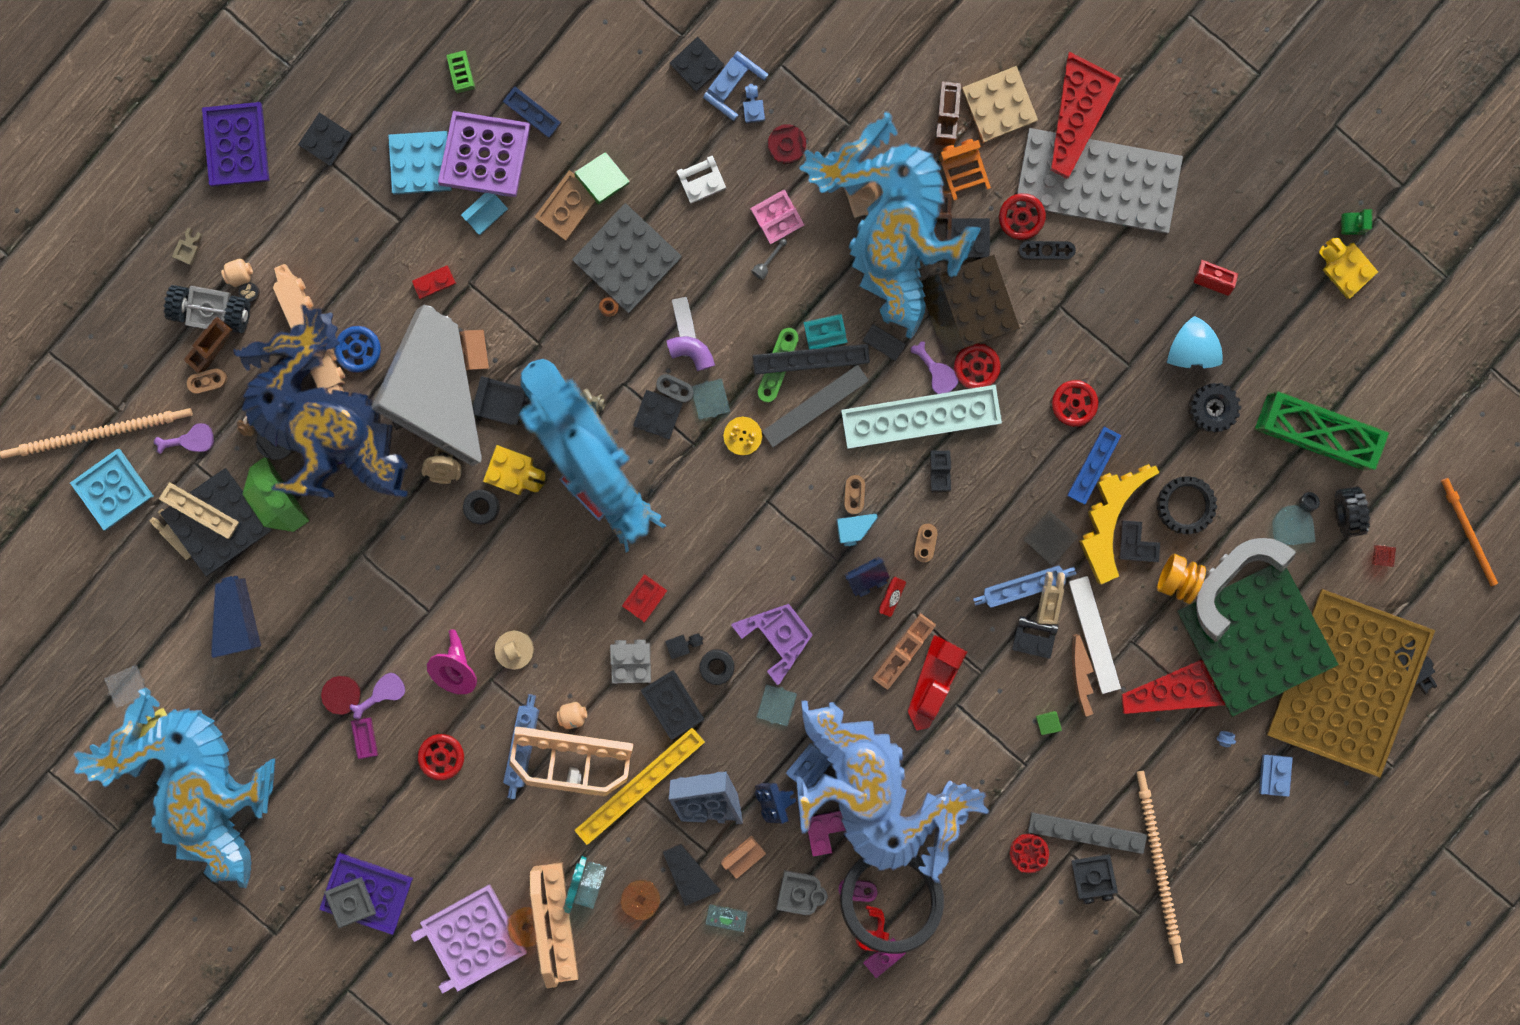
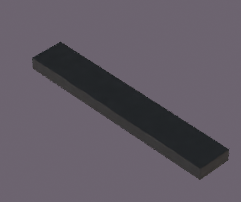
(810, 359)

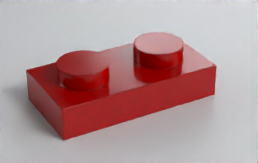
(434, 282)

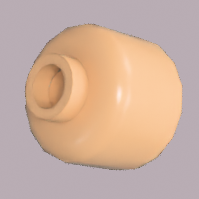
(237, 272)
(571, 715)

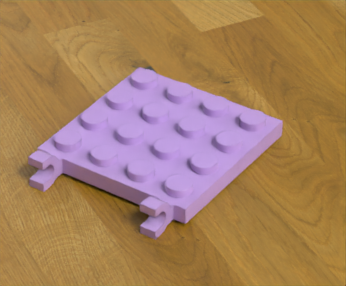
(470, 938)

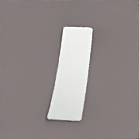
(683, 317)

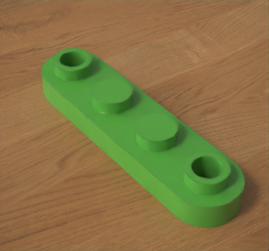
(774, 380)

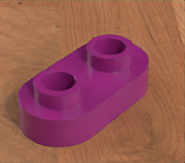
(858, 893)

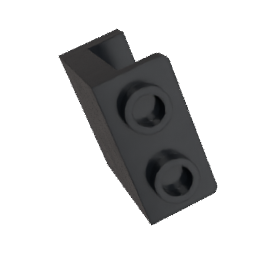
(500, 401)

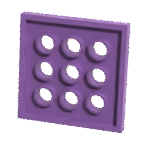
(492, 164)

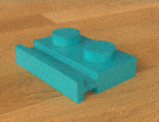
(825, 332)

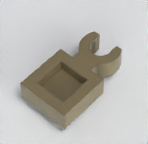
(186, 250)

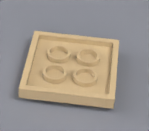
(999, 104)

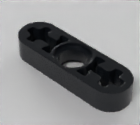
(1061, 255)

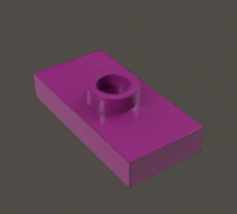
(880, 962)

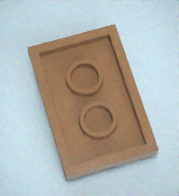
(566, 207)

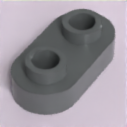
(675, 388)

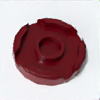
(787, 144)
(340, 693)

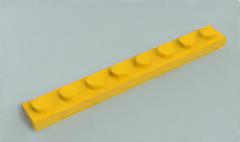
(639, 786)

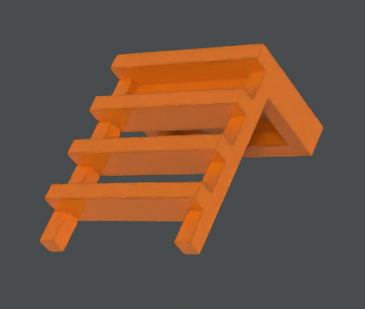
(958, 156)

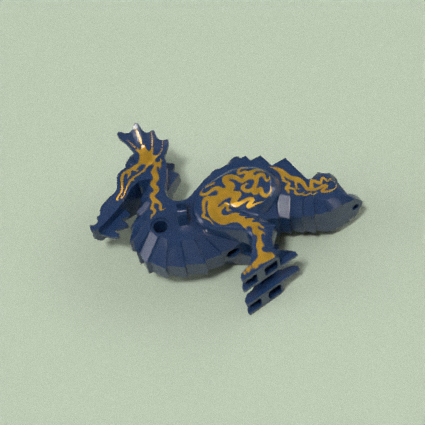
(314, 421)

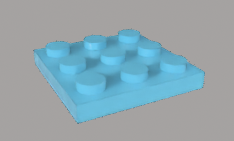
(417, 162)
(111, 489)

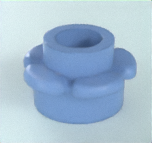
(1226, 738)

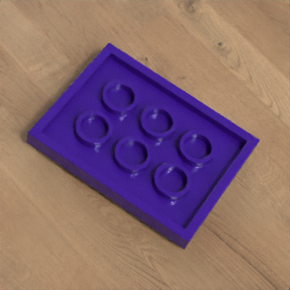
(235, 144)
(386, 889)

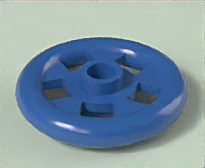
(368, 361)

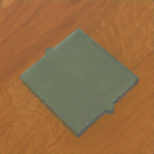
(710, 399)
(776, 705)

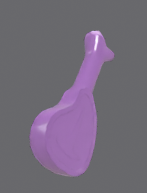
(943, 377)
(198, 440)
(387, 687)

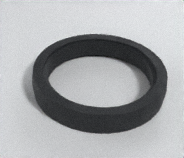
(878, 944)

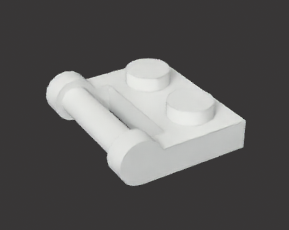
(702, 186)

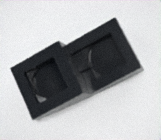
(940, 471)

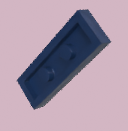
(532, 112)

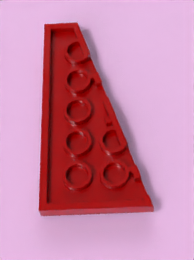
(1082, 103)
(1178, 690)

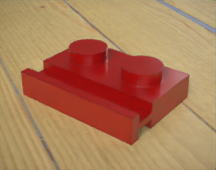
(644, 598)

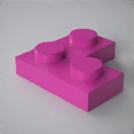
(820, 827)

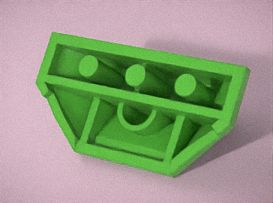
(272, 507)

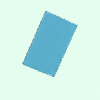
(484, 212)

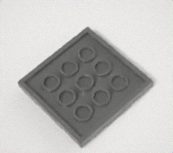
(627, 258)

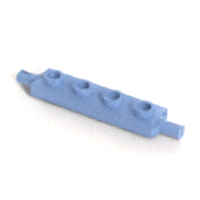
(1020, 587)
(526, 718)

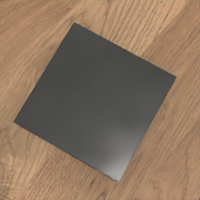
(350, 902)

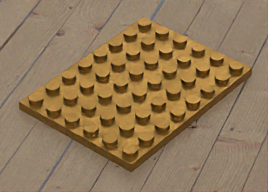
(1360, 703)

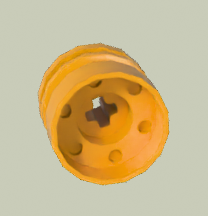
(1185, 579)

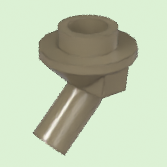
(597, 403)

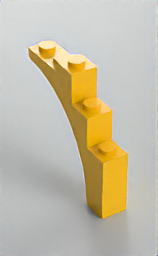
(1099, 546)

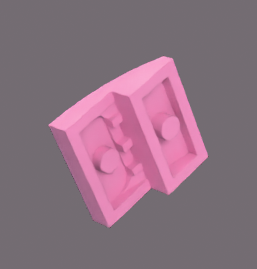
(777, 216)

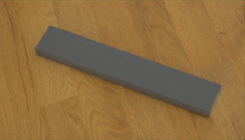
(815, 406)

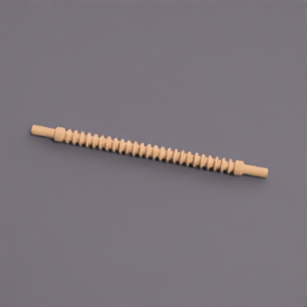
(25, 449)
(1174, 938)

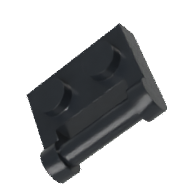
(1032, 643)

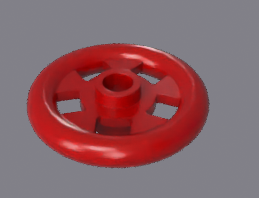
(1038, 220)
(960, 364)
(1090, 410)
(442, 740)

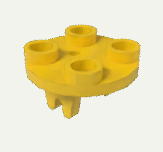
(734, 432)

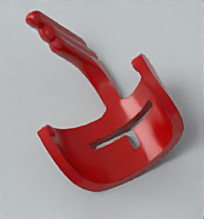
(878, 913)

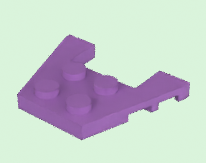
(785, 633)

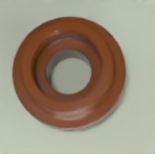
(604, 302)

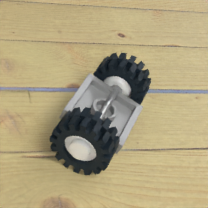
(201, 306)

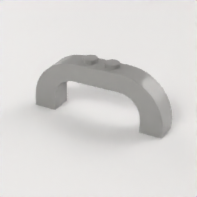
(1230, 565)

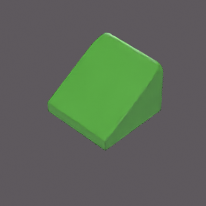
(1049, 723)

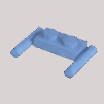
(728, 80)

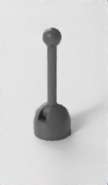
(761, 270)

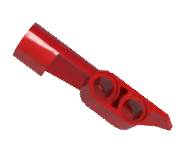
(934, 681)

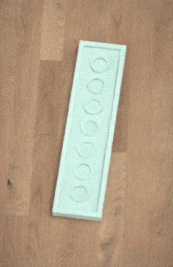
(921, 416)

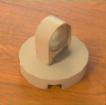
(441, 468)
(514, 650)

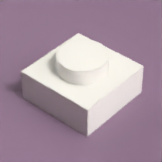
(573, 776)

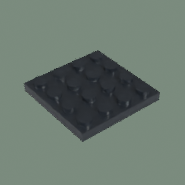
(205, 545)

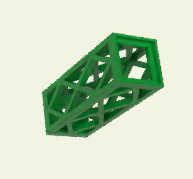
(1373, 437)

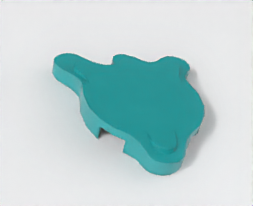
(574, 885)

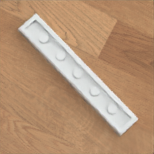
(1094, 635)

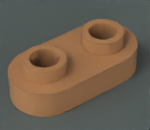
(208, 381)
(854, 494)
(924, 542)

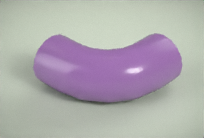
(694, 349)

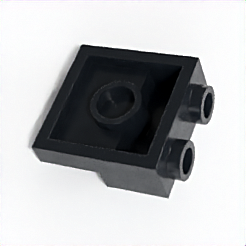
(1094, 879)

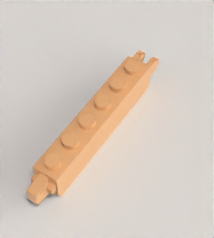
(291, 297)

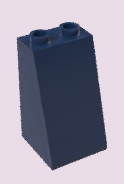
(233, 618)

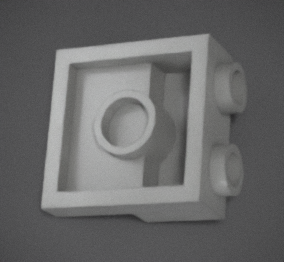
(631, 662)

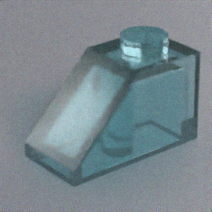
(590, 885)

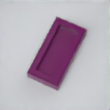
(364, 738)

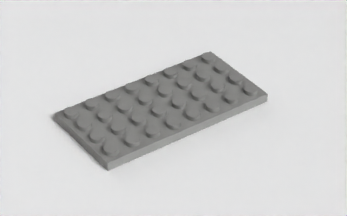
(1106, 185)

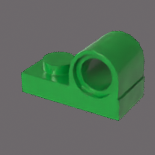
(1356, 223)

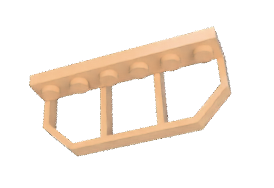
(572, 743)
(560, 924)

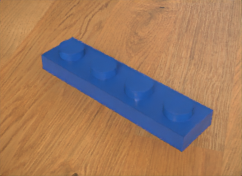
(1094, 465)

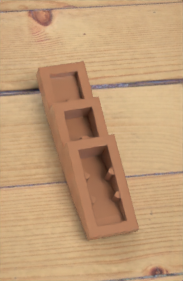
(904, 651)
(1081, 667)

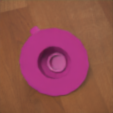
(451, 669)

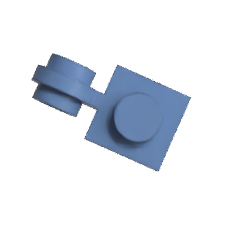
(753, 109)

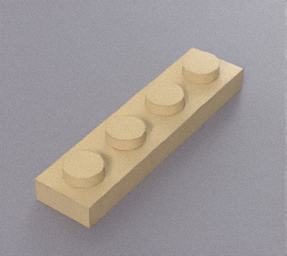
(199, 510)

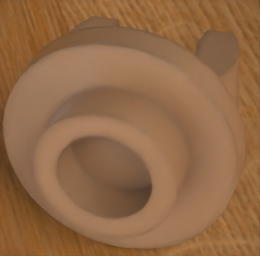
(244, 428)

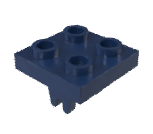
(773, 802)

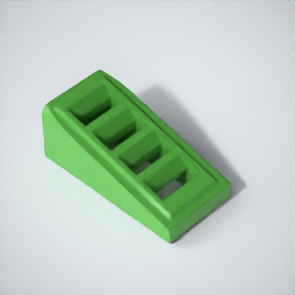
(466, 86)

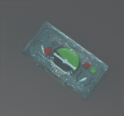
(726, 918)

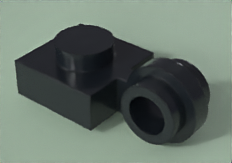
(679, 646)

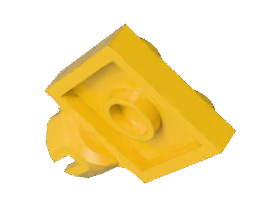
(1346, 266)
(513, 471)

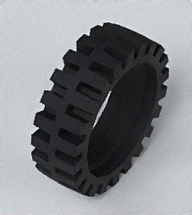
(1210, 505)

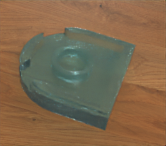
(1293, 526)

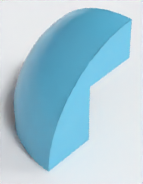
(1196, 345)

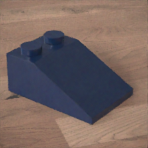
(867, 576)

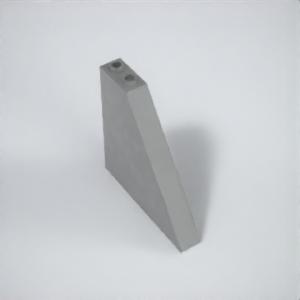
(430, 387)

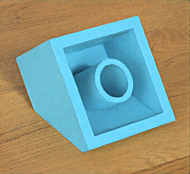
(854, 528)

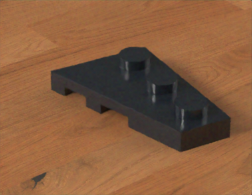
(688, 875)

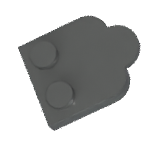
(800, 893)

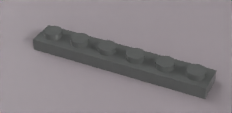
(1087, 832)

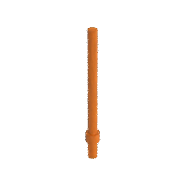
(1453, 498)

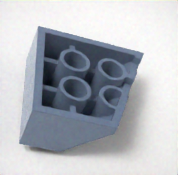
(705, 798)

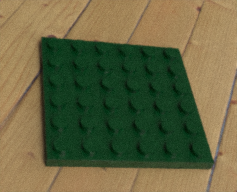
(1269, 640)

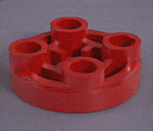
(1029, 853)

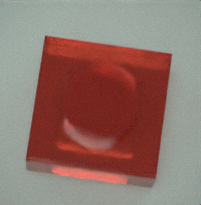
(1384, 555)

